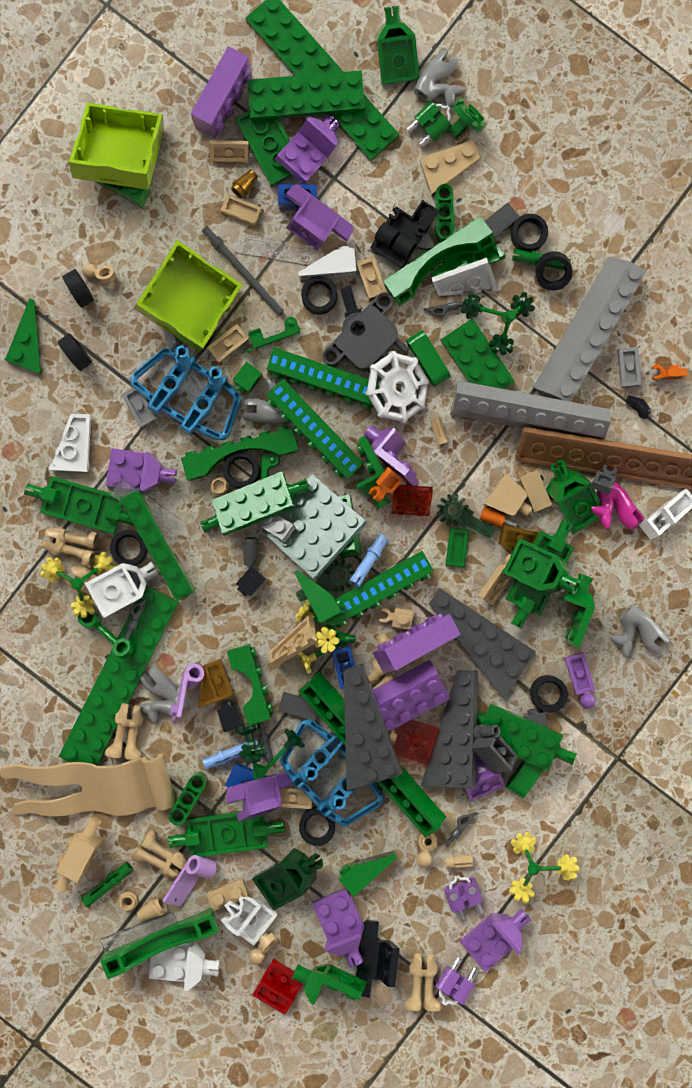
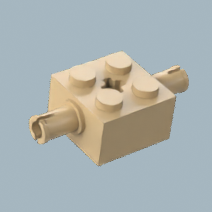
(79, 855)

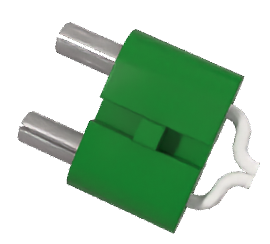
(432, 122)

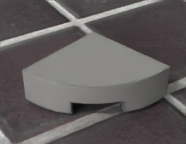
(426, 242)

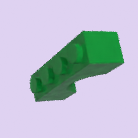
(243, 660)

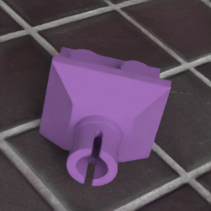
(309, 148)
(386, 447)
(138, 469)
(341, 925)
(495, 938)

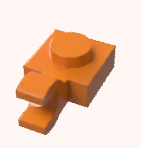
(673, 372)
(386, 483)

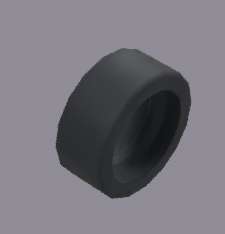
(533, 218)
(315, 281)
(558, 284)
(78, 288)
(74, 352)
(240, 455)
(115, 543)
(563, 693)
(315, 841)

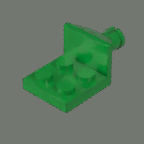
(396, 49)
(373, 466)
(573, 496)
(539, 569)
(582, 616)
(331, 976)

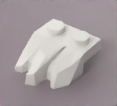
(249, 918)

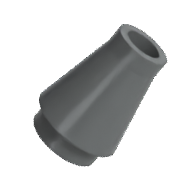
(250, 550)

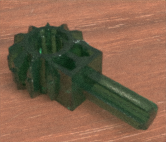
(463, 516)
(328, 581)

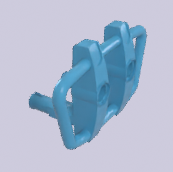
(177, 376)
(309, 770)

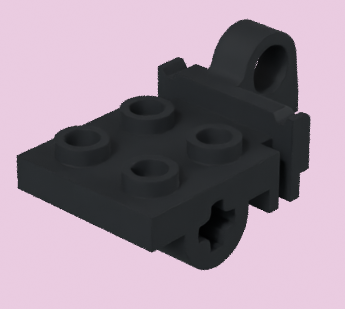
(402, 234)

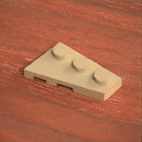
(447, 164)
(295, 642)

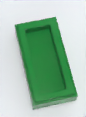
(457, 547)

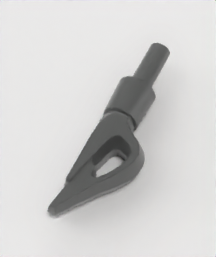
(445, 307)
(136, 616)
(265, 740)
(461, 826)

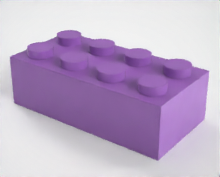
(221, 92)
(416, 642)
(410, 695)

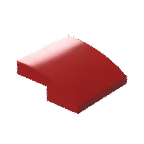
(277, 987)

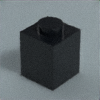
(250, 582)
(230, 716)

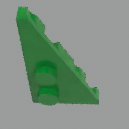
(492, 254)
(24, 347)

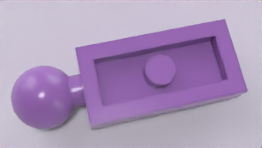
(581, 679)

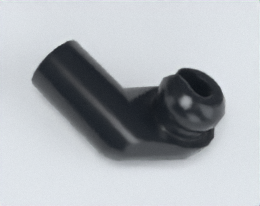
(641, 404)

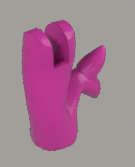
(625, 508)

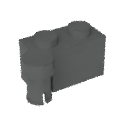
(493, 748)

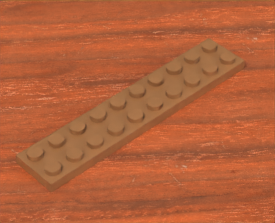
(592, 454)

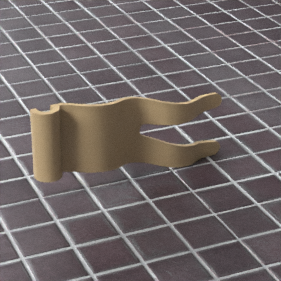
(105, 789)

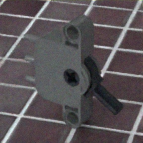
(376, 334)

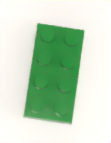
(266, 141)
(475, 357)

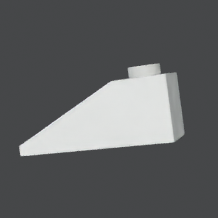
(335, 264)

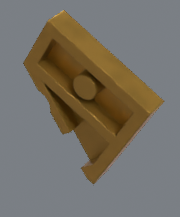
(510, 535)
(214, 684)

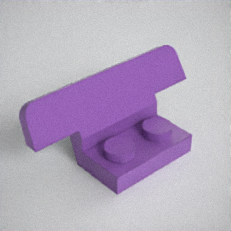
(315, 219)
(485, 781)
(258, 795)

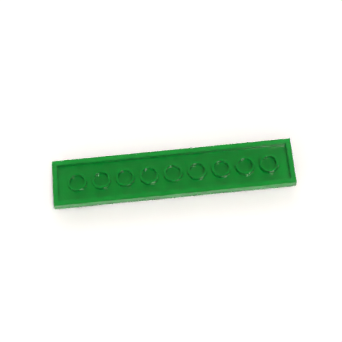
(305, 57)
(118, 681)

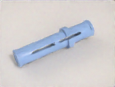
(373, 553)
(223, 757)

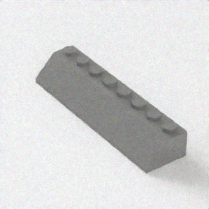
(589, 329)
(529, 410)

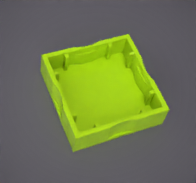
(117, 146)
(187, 296)

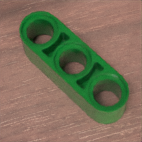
(444, 204)
(428, 358)
(523, 779)
(186, 807)

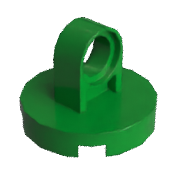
(468, 116)

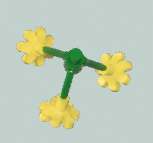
(83, 604)
(327, 639)
(523, 888)

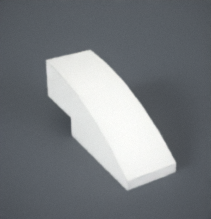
(667, 514)

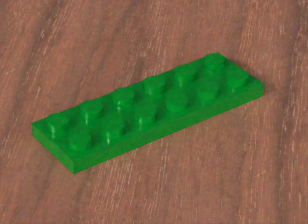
(306, 95)

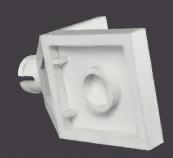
(119, 587)
(183, 964)

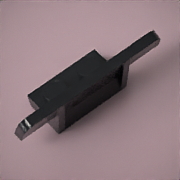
(378, 956)

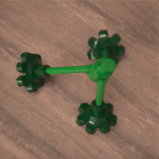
(520, 305)
(253, 752)

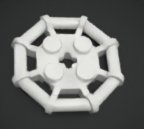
(388, 390)

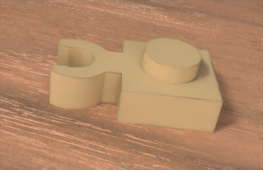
(400, 618)

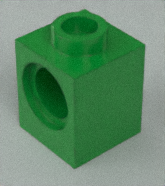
(247, 378)

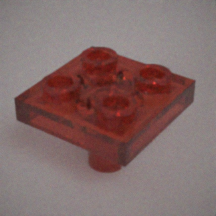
(412, 500)
(419, 752)

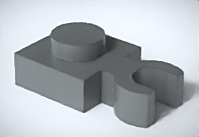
(604, 480)

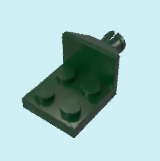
(288, 878)

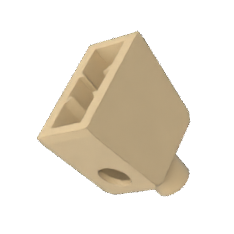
(508, 497)

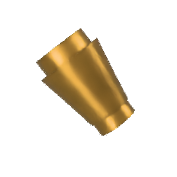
(244, 184)

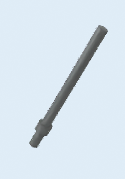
(218, 243)

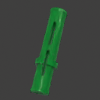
(532, 258)
(114, 878)

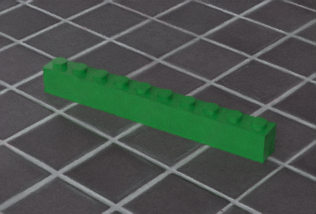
(401, 788)

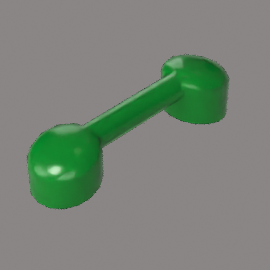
(121, 647)

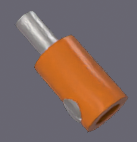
(495, 518)

